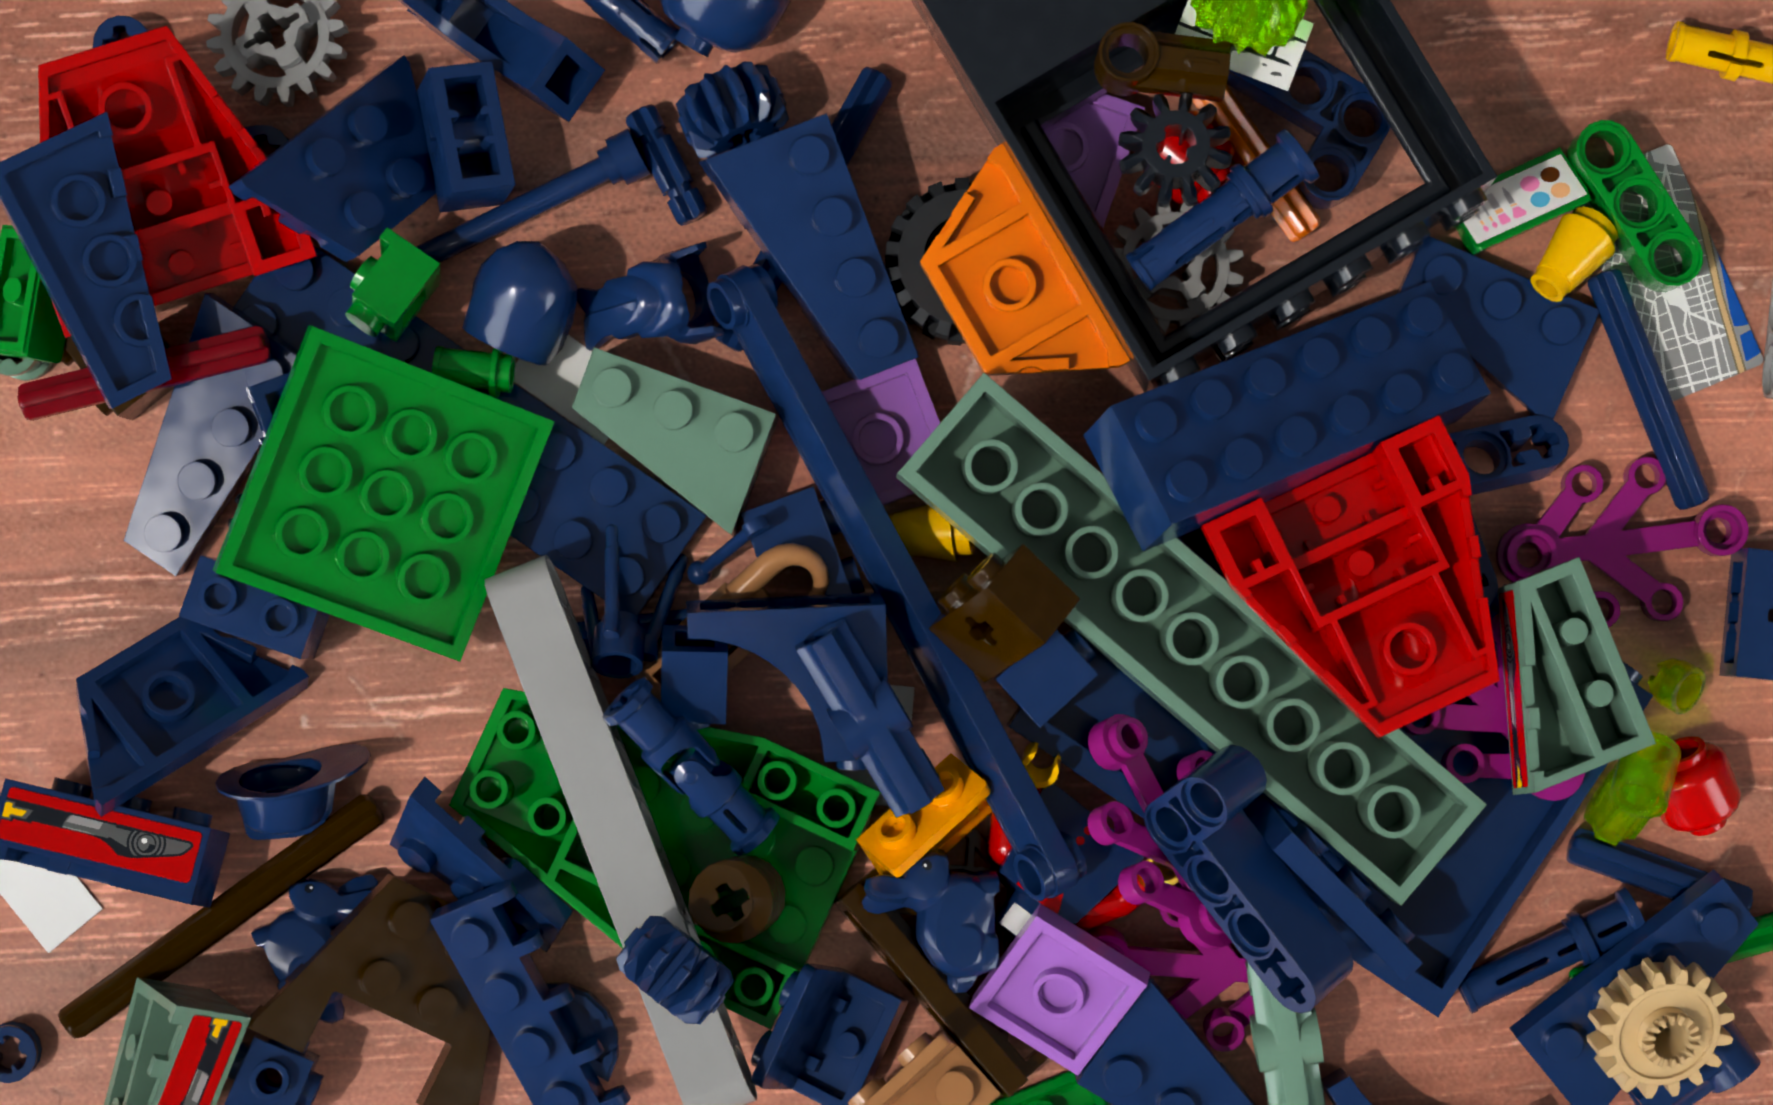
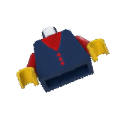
(1094, 897)

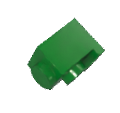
(392, 288)

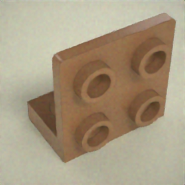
(932, 1074)

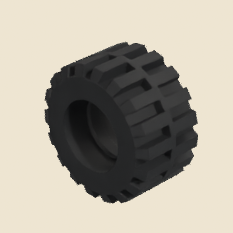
(906, 246)

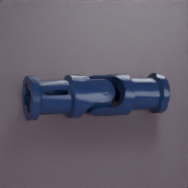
(709, 783)

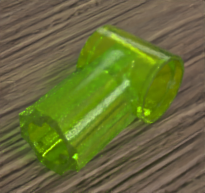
(1634, 791)

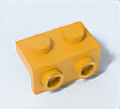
(901, 841)

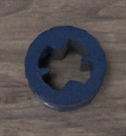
(28, 1045)

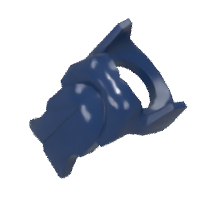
(651, 302)

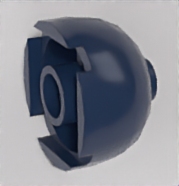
(724, 23)

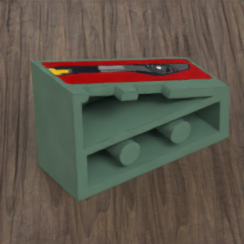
(1563, 681)
(175, 1046)

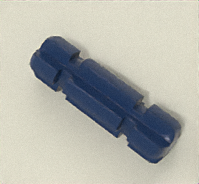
(666, 164)

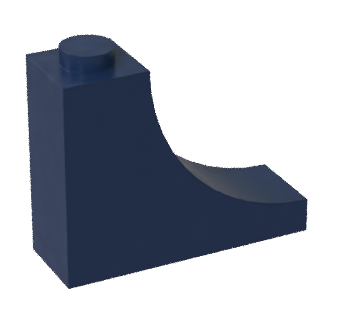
(774, 628)

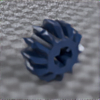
(731, 109)
(674, 970)

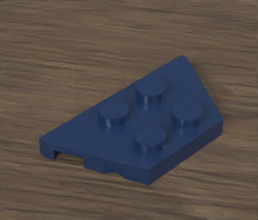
(351, 167)
(170, 704)

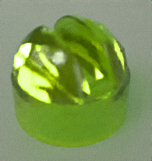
(1677, 685)

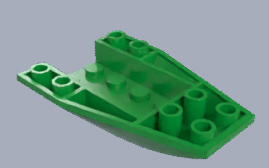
(821, 812)

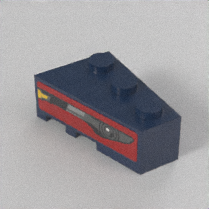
(123, 848)

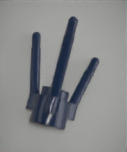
(619, 641)

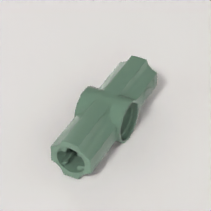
(1285, 1048)

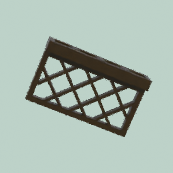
(898, 948)

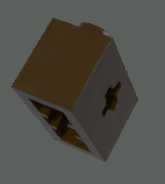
(1002, 611)

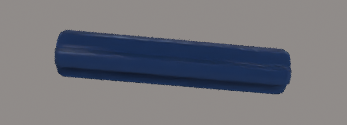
(1640, 867)

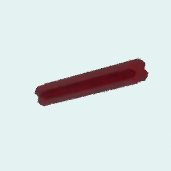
(185, 361)

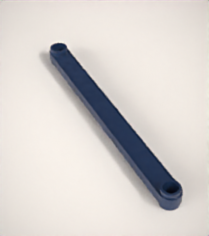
(1045, 858)

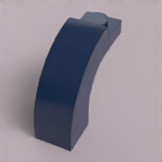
(521, 49)

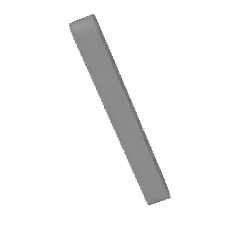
(610, 811)

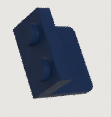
(827, 1035)

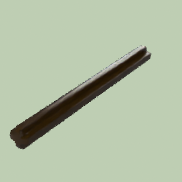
(223, 916)

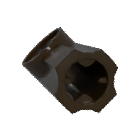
(1170, 64)

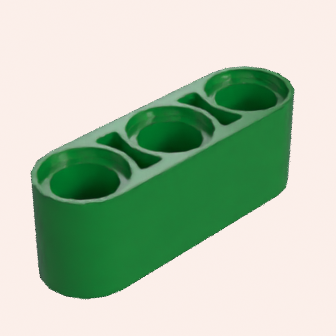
(1664, 221)

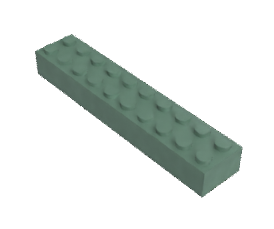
(1191, 641)

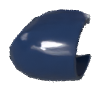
(523, 302)

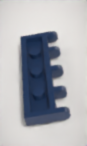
(519, 1003)

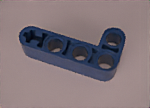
(1324, 121)
(1245, 882)

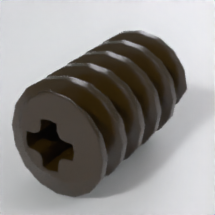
(718, 881)

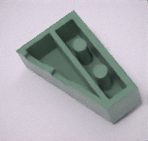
(680, 431)

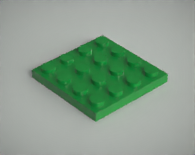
(383, 494)

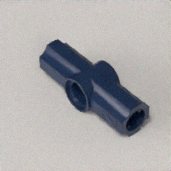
(869, 718)

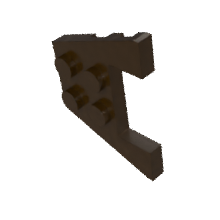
(397, 965)

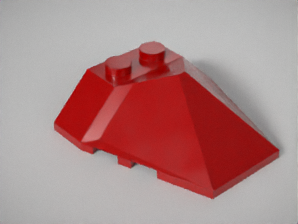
(176, 159)
(1372, 578)

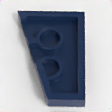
(1506, 324)
(461, 858)
(1338, 889)
(1158, 1061)

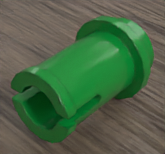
(476, 369)

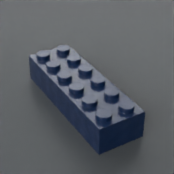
(1282, 414)

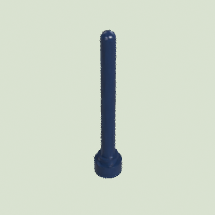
(616, 163)

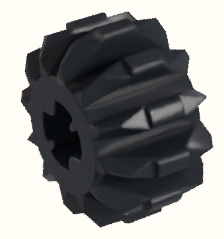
(1198, 158)

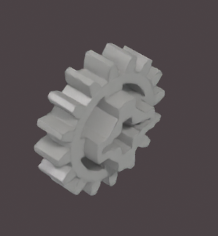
(256, 50)
(1191, 292)

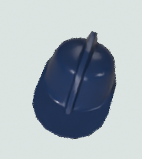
(290, 793)

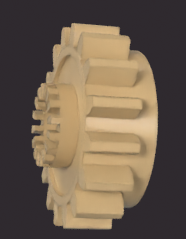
(1659, 1026)

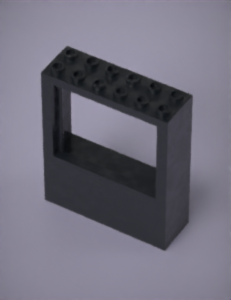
(1035, 65)

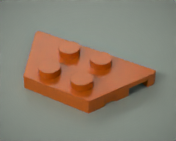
(1015, 283)

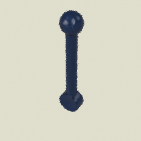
(701, 571)

